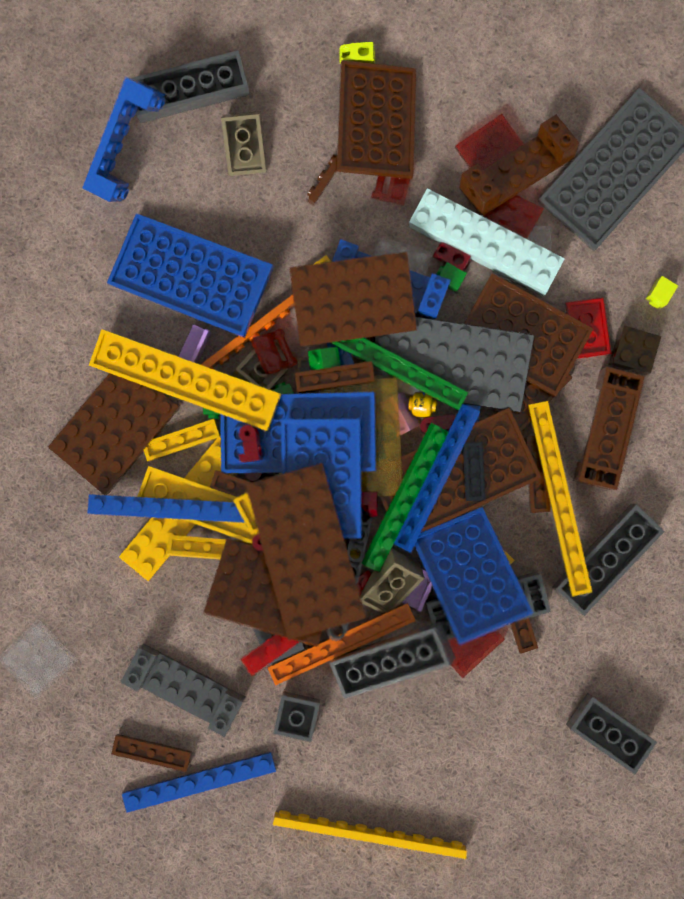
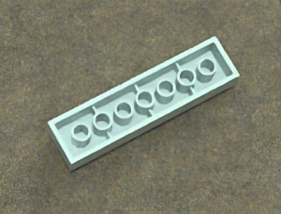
(486, 242)

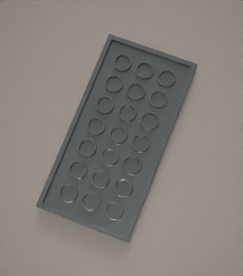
(615, 169)
(475, 358)

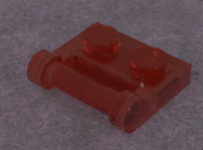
(396, 192)
(268, 353)

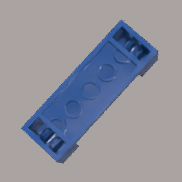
(98, 178)
(426, 291)

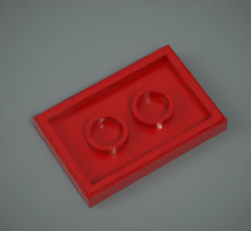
(592, 314)

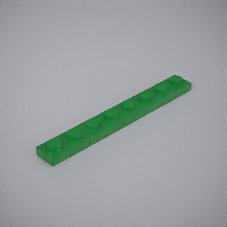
(404, 371)
(405, 497)

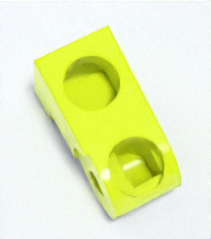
(357, 52)

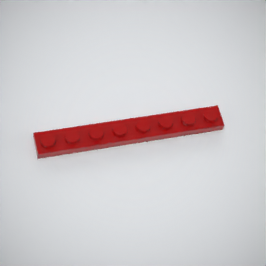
(278, 645)

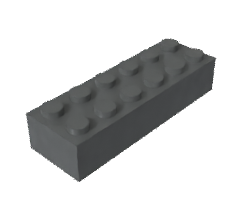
(196, 85)
(612, 556)
(392, 660)

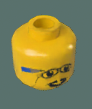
(422, 405)

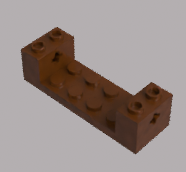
(520, 168)
(610, 428)

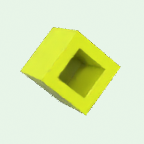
(661, 292)

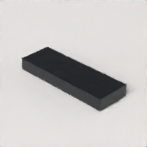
(473, 471)

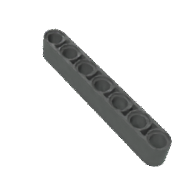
(356, 564)

